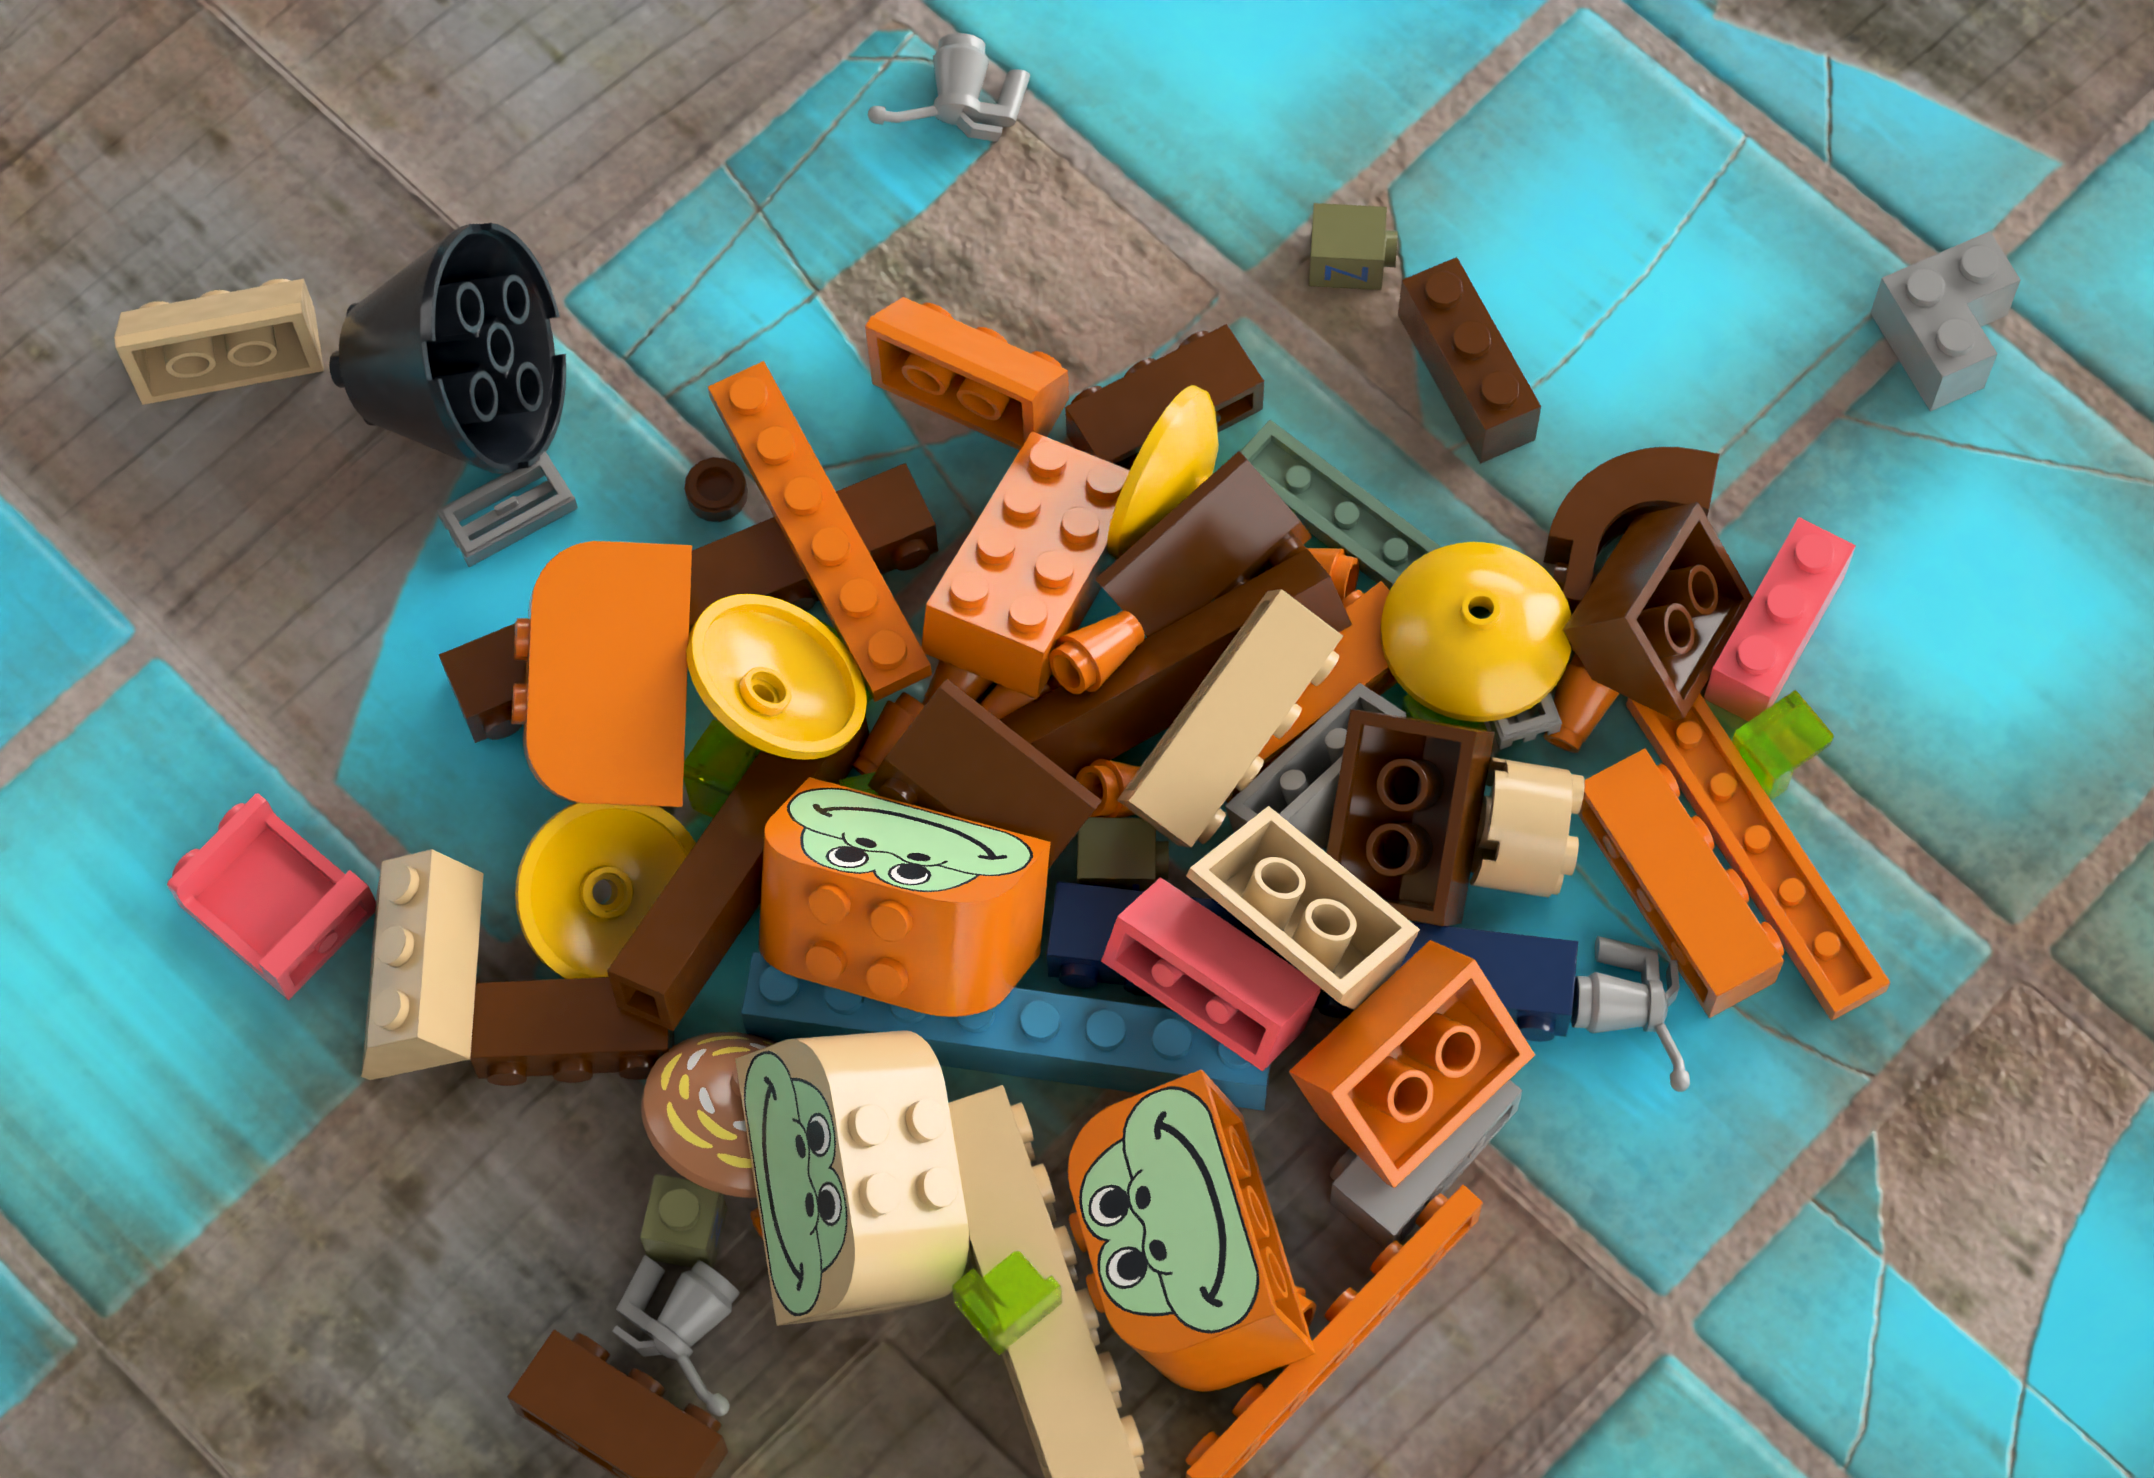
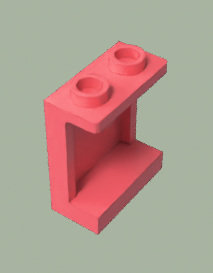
(270, 896)

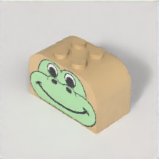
(853, 1174)

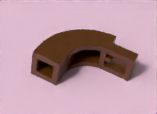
(1611, 497)

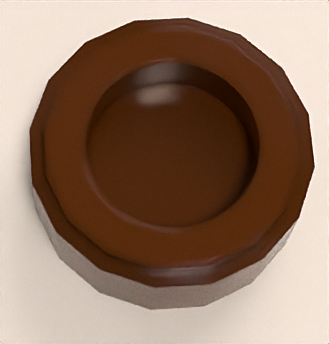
(716, 489)

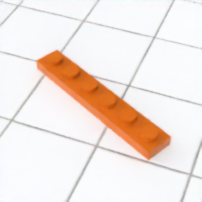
(819, 531)
(1765, 856)
(1351, 1321)

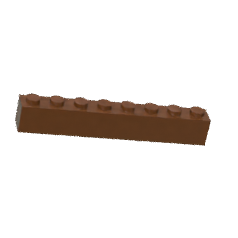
(751, 561)

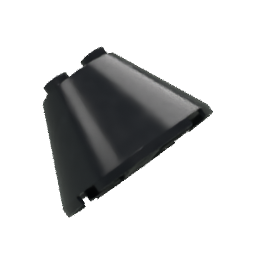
(460, 352)

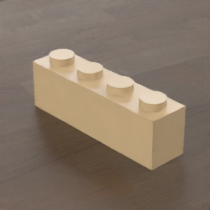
(1231, 719)

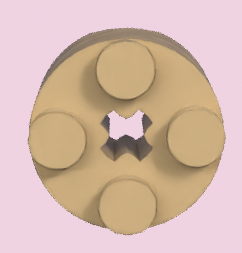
(1526, 828)

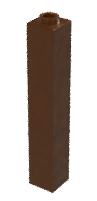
(1164, 672)
(713, 890)

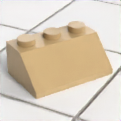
(220, 341)
(1306, 907)
(422, 964)

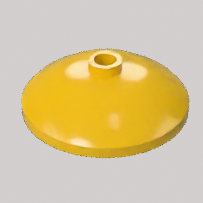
(1167, 469)
(1467, 663)
(776, 677)
(577, 847)

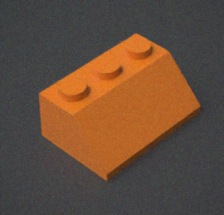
(965, 372)
(1413, 1061)

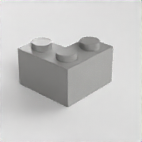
(1937, 313)

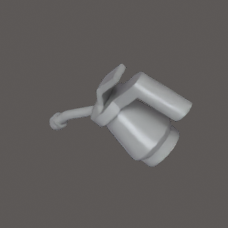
(959, 76)
(1614, 1003)
(692, 1310)

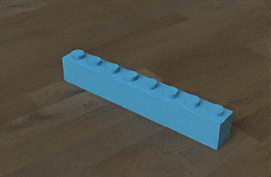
(1022, 1036)

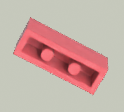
(1779, 620)
(1211, 973)

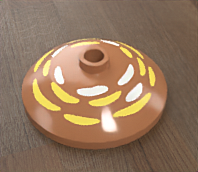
(697, 1111)

